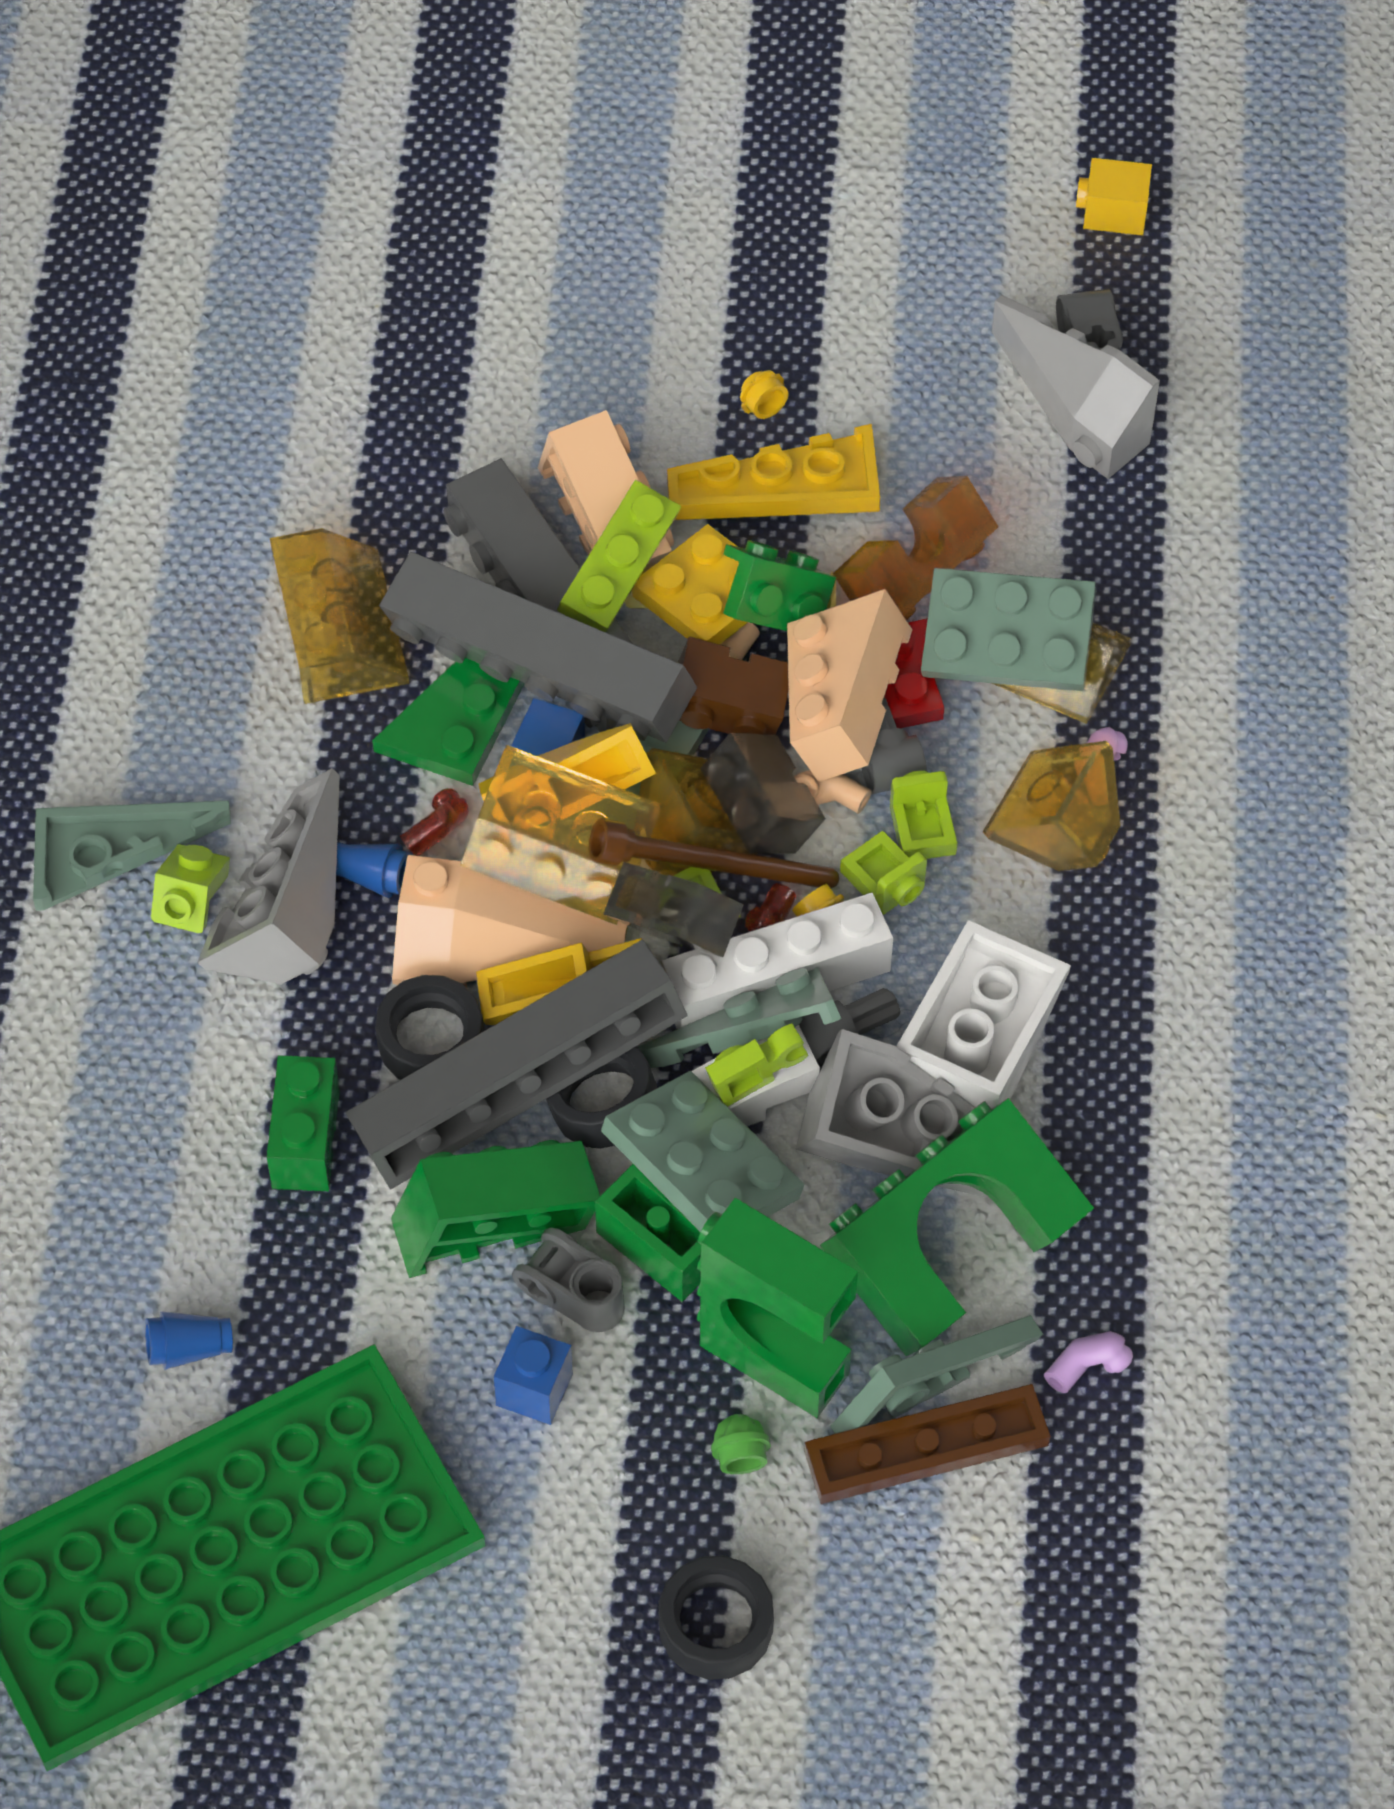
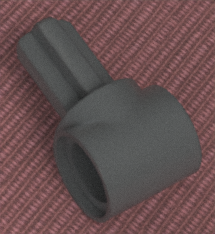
(892, 755)
(856, 1017)

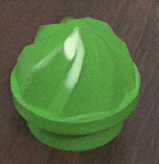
(740, 1445)

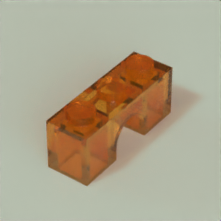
(947, 529)

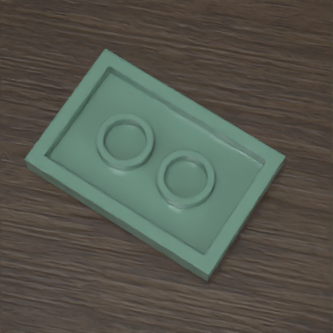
(1009, 629)
(700, 1152)

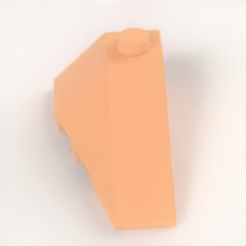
(467, 922)

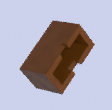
(733, 692)

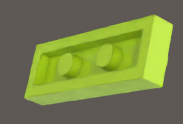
(619, 557)

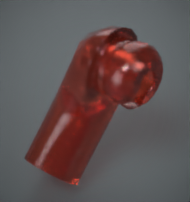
(447, 815)
(774, 908)

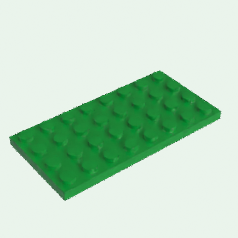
(221, 1554)

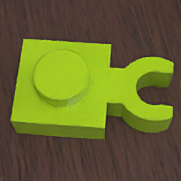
(750, 1067)

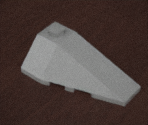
(1091, 395)
(288, 894)
(878, 1109)

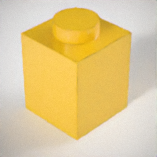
(1115, 196)

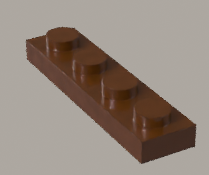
(926, 1443)

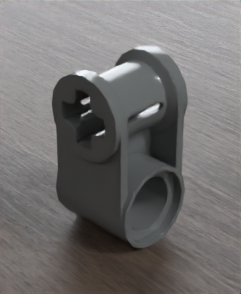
(1091, 314)
(564, 1274)

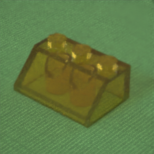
(334, 616)
(540, 827)

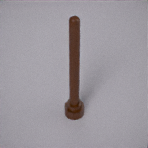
(615, 843)

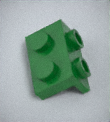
(775, 589)

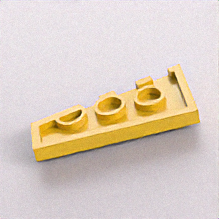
(803, 480)

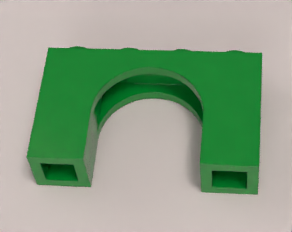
(992, 1154)
(773, 1305)

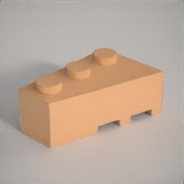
(594, 475)
(839, 679)

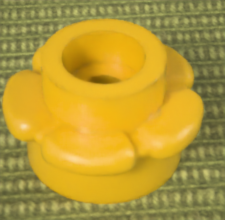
(763, 394)
(816, 900)

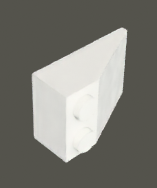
(984, 1014)

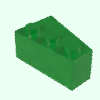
(491, 1198)

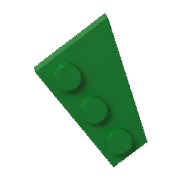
(451, 723)

